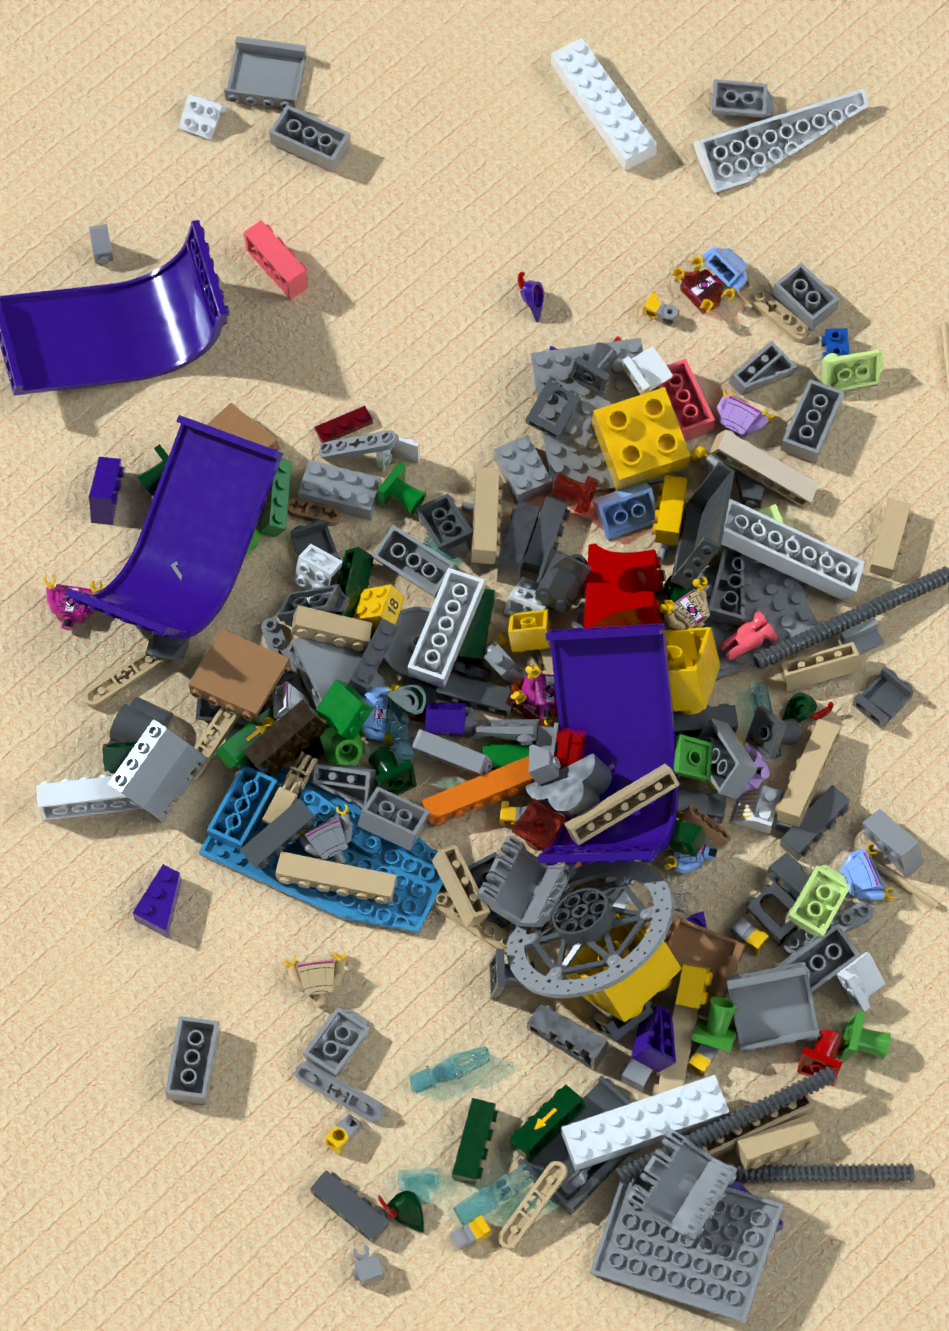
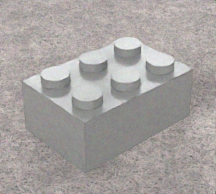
(806, 296)
(522, 469)
(393, 818)

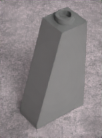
(451, 753)

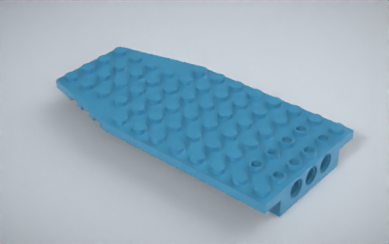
(241, 820)

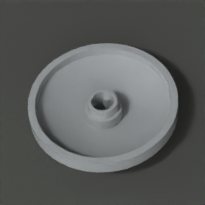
(411, 624)

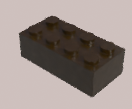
(285, 739)

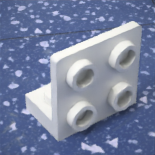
(201, 116)
(646, 370)
(405, 449)
(315, 568)
(523, 598)
(861, 980)

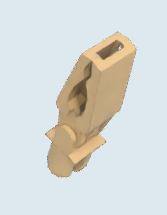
(293, 783)

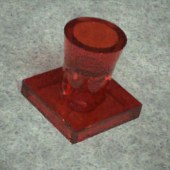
(575, 491)
(538, 826)

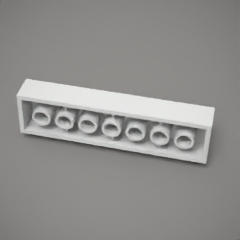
(603, 104)
(791, 551)
(644, 1122)

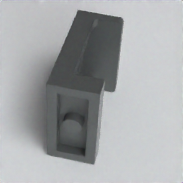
(315, 534)
(883, 698)
(615, 1027)

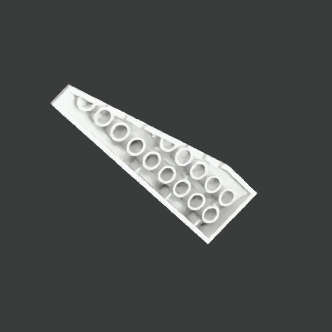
(752, 149)

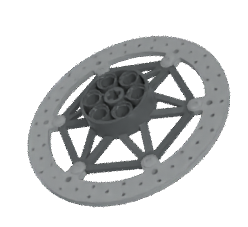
(586, 918)

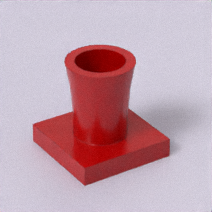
(823, 1055)

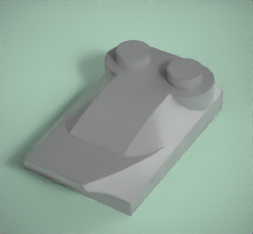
(741, 99)
(512, 729)
(337, 1041)

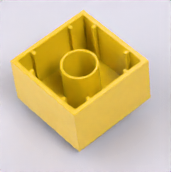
(640, 439)
(692, 667)
(628, 997)

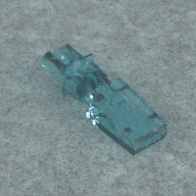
(397, 727)
(449, 1070)
(488, 1198)

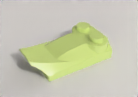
(852, 370)
(819, 900)

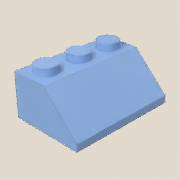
(626, 510)

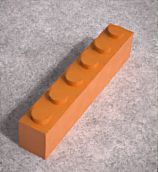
(478, 792)

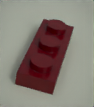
(343, 425)

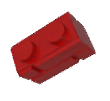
(570, 746)

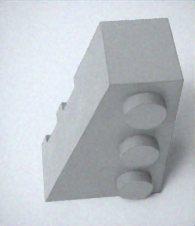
(893, 842)

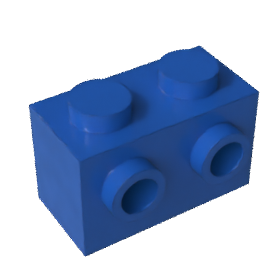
(835, 342)

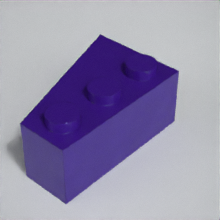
(105, 490)
(159, 901)
(655, 1040)

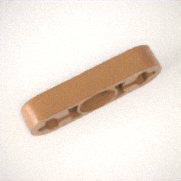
(298, 513)
(711, 828)

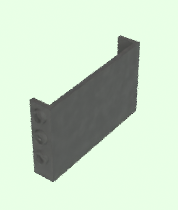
(703, 525)
(599, 1100)

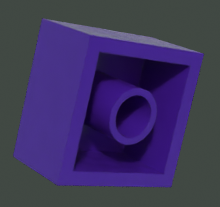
(445, 718)

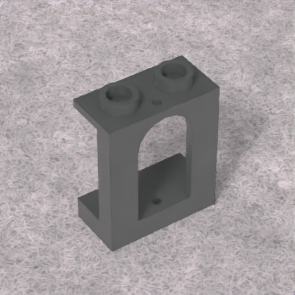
(541, 424)
(755, 909)

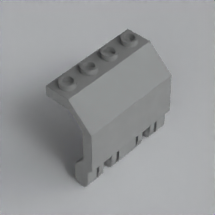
(157, 770)
(523, 887)
(684, 1186)

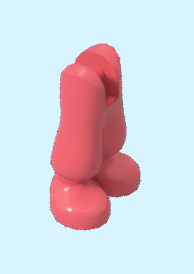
(747, 639)

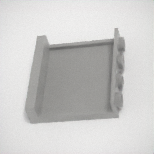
(266, 73)
(323, 663)
(773, 1007)

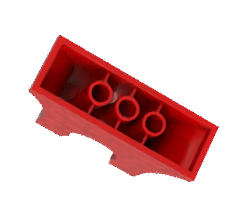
(622, 588)

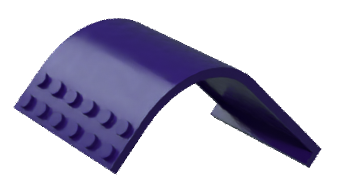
(117, 328)
(202, 521)
(620, 694)

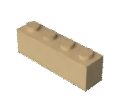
(890, 538)
(331, 628)
(820, 666)
(460, 885)
(777, 1142)

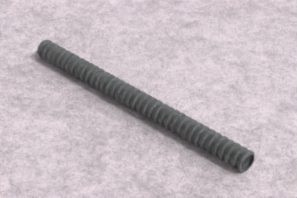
(851, 618)
(739, 1119)
(783, 1173)

